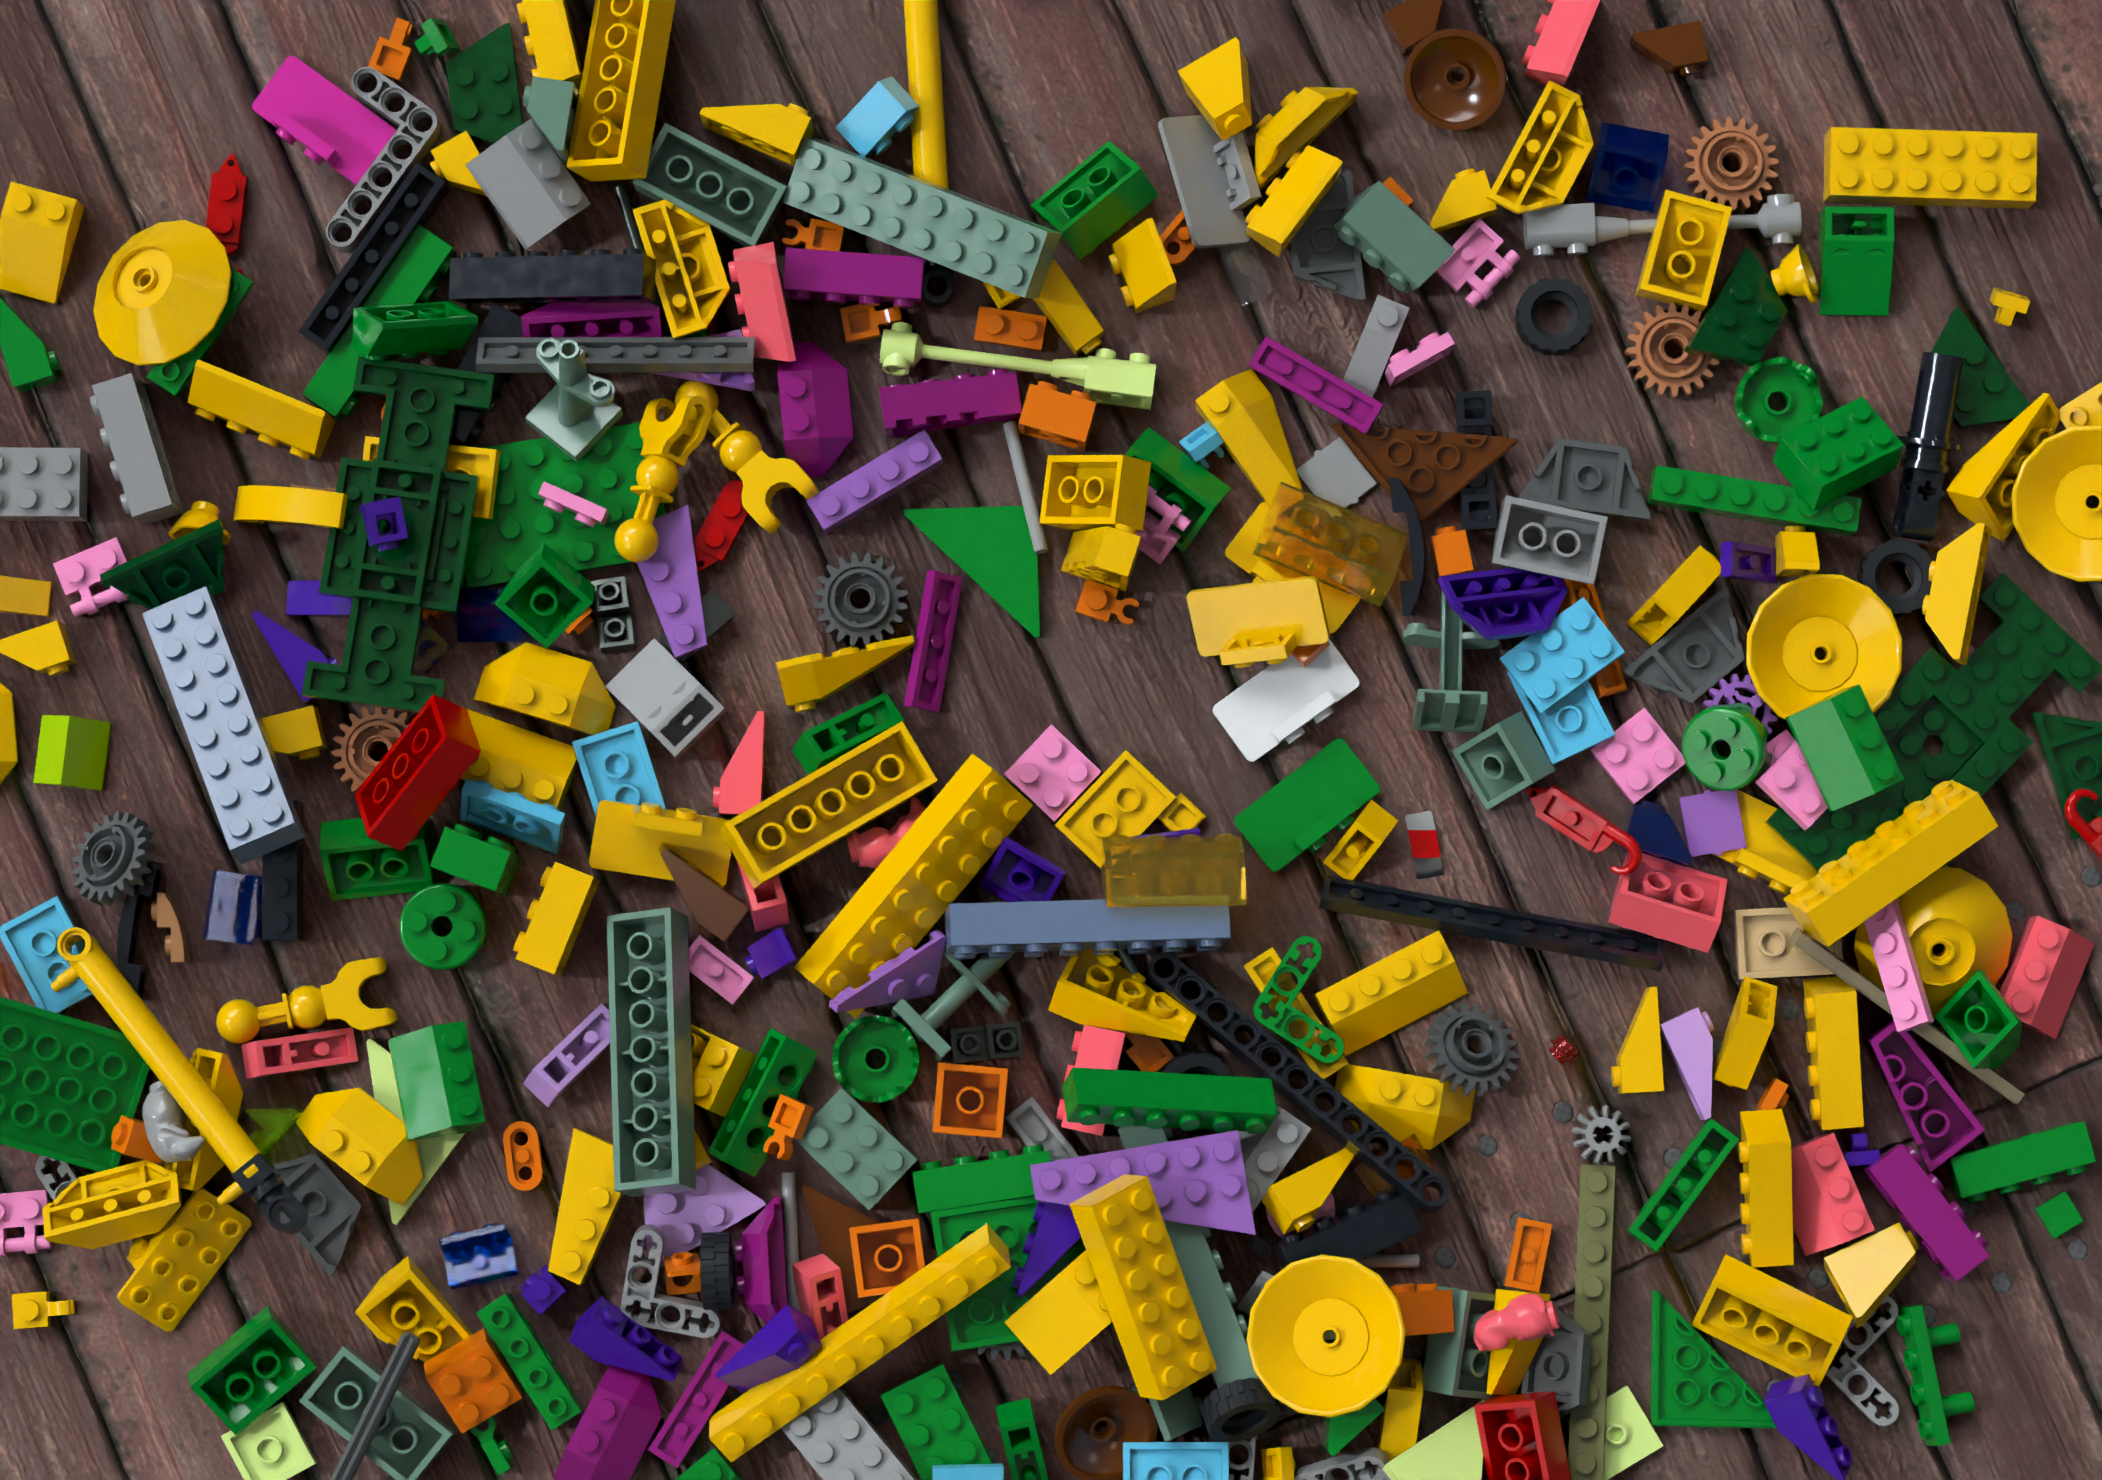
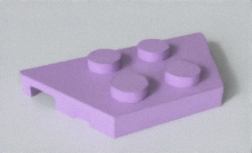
(688, 1214)

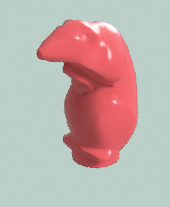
(876, 843)
(1523, 1318)

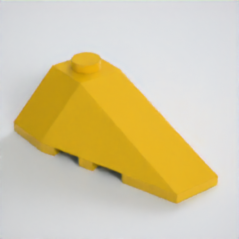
(1105, 995)

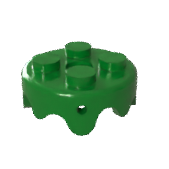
(1781, 376)
(1747, 743)
(467, 933)
(851, 1053)

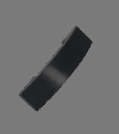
(1478, 497)
(1403, 502)
(129, 928)

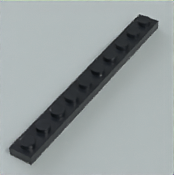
(1492, 923)

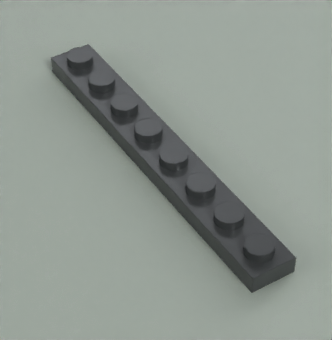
(624, 354)

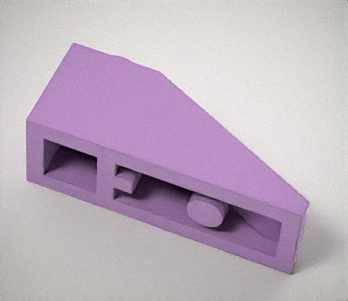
(1691, 1051)
(570, 1057)

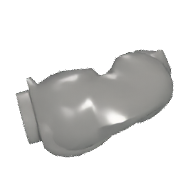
(165, 1129)

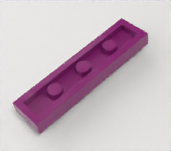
(1316, 385)
(933, 641)
(695, 1403)

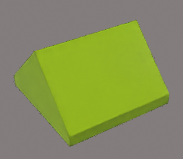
(72, 752)

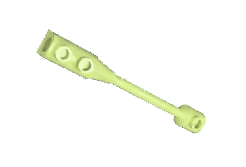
(1102, 375)

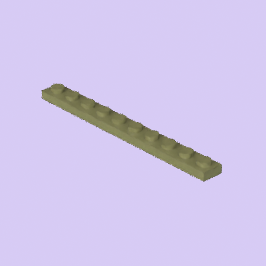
(1593, 1314)

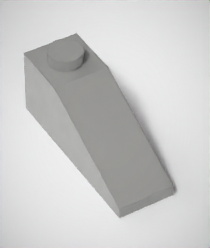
(1375, 345)

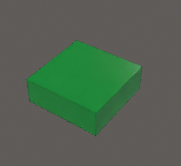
(2058, 1214)

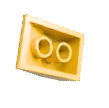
(765, 128)
(36, 241)
(1684, 251)
(1143, 267)
(1062, 1315)

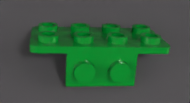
(1307, 805)

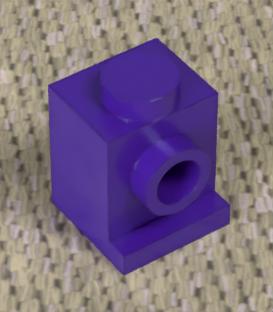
(391, 512)
(543, 1289)

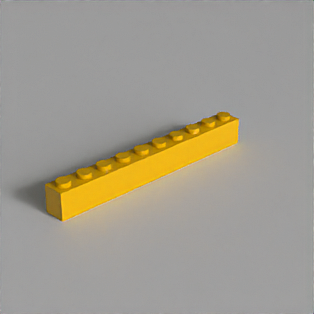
(861, 1342)

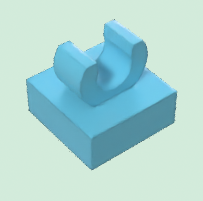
(1202, 442)

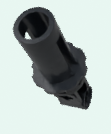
(1928, 446)

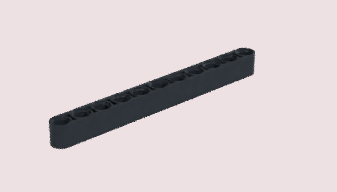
(1302, 1098)

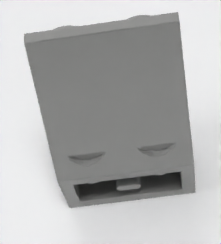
(666, 698)

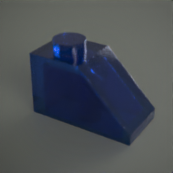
(1657, 833)

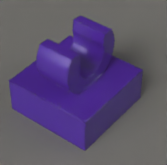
(1859, 1154)

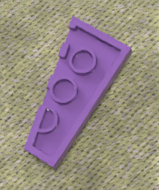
(674, 583)

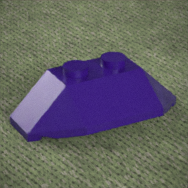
(1504, 601)

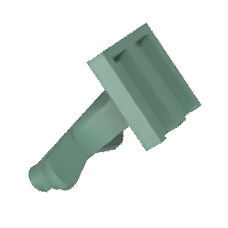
(579, 404)
(1449, 706)
(972, 980)

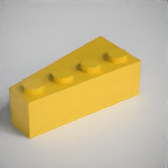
(1103, 555)
(1834, 1053)
(1766, 1188)
(585, 1206)

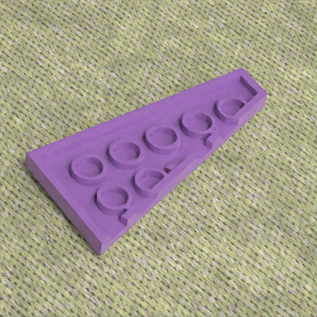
(1191, 1178)

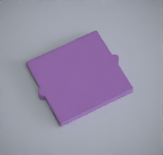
(1712, 822)

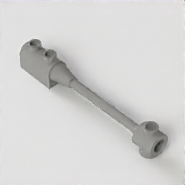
(1578, 227)

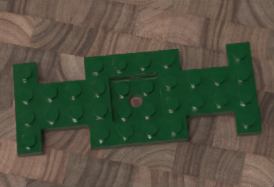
(394, 584)
(1962, 712)

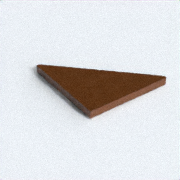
(1427, 462)
(832, 1227)

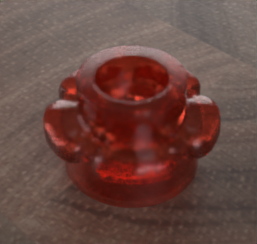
(1563, 1050)

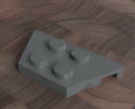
(1320, 254)
(1588, 480)
(1693, 652)
(329, 1206)
(1562, 1366)

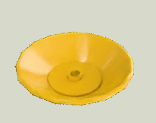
(162, 292)
(2053, 506)
(1826, 614)
(1951, 911)
(1291, 1326)

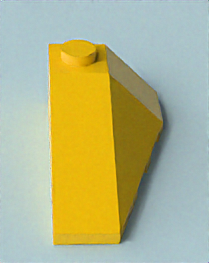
(1251, 431)
(1986, 480)
(817, 677)
(411, 1303)

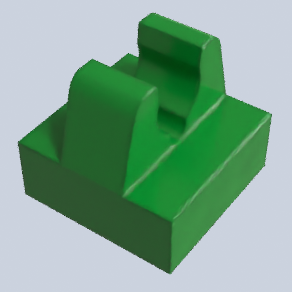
(437, 38)

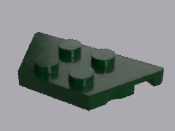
(485, 87)
(1740, 316)
(1985, 387)
(172, 569)
(2073, 761)

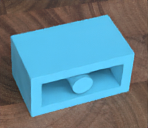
(878, 117)

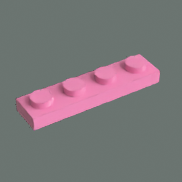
(1898, 968)

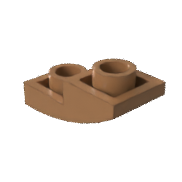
(169, 917)

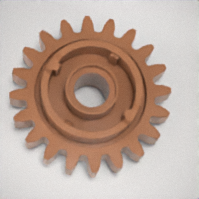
(1745, 149)
(1651, 357)
(360, 740)

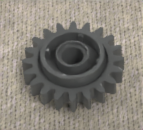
(854, 578)
(113, 858)
(1463, 1028)

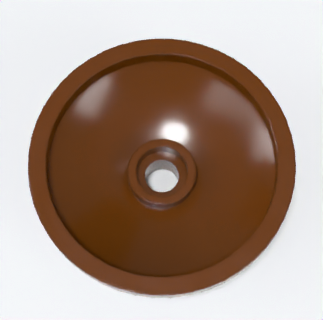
(1440, 95)
(1097, 1451)

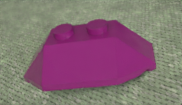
(594, 320)
(814, 408)
(764, 1262)
(612, 1429)

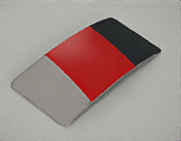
(1424, 844)

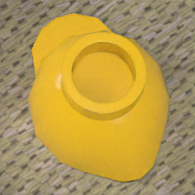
(1796, 276)
(199, 516)

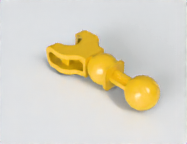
(665, 449)
(743, 454)
(310, 1006)

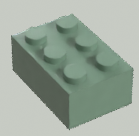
(856, 1149)

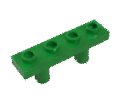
(176, 373)
(1925, 1388)

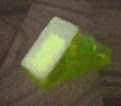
(275, 1125)

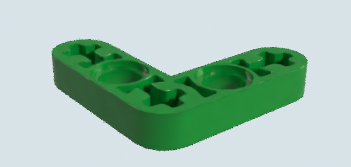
(1288, 1013)

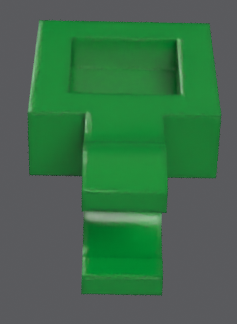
(497, 1452)

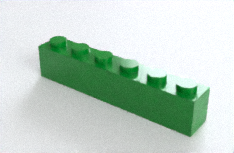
(406, 281)
(1750, 501)
(1169, 1100)

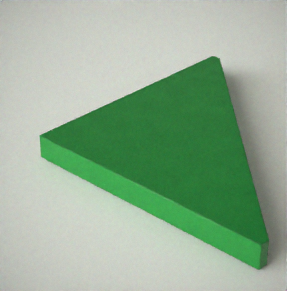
(992, 550)
(1692, 1381)

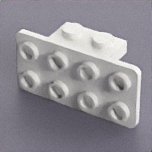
(1284, 700)

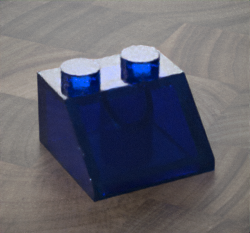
(1627, 167)

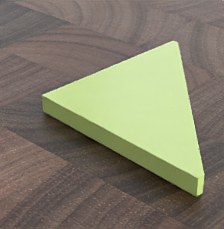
(432, 1150)
(1446, 1454)

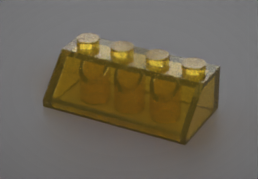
(1331, 544)
(1173, 871)

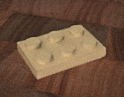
(1767, 949)

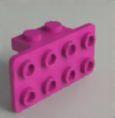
(322, 119)

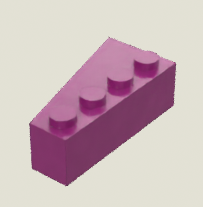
(853, 277)
(950, 403)
(1927, 1102)
(1928, 1212)

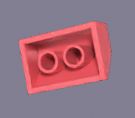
(1559, 40)
(763, 301)
(1669, 902)
(2045, 974)
(1096, 1050)
(1825, 1196)

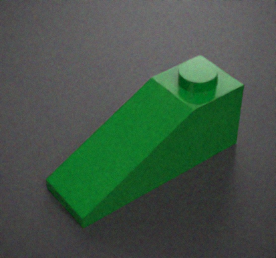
(25, 353)
(845, 732)
(1021, 1440)

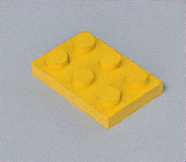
(1118, 803)

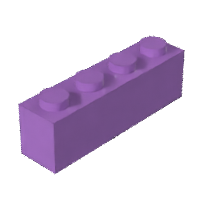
(875, 481)

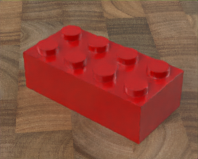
(417, 773)
(1522, 1437)

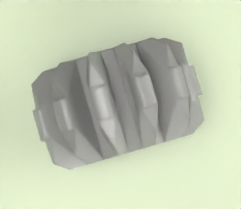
(1601, 1146)

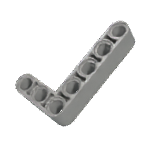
(386, 160)

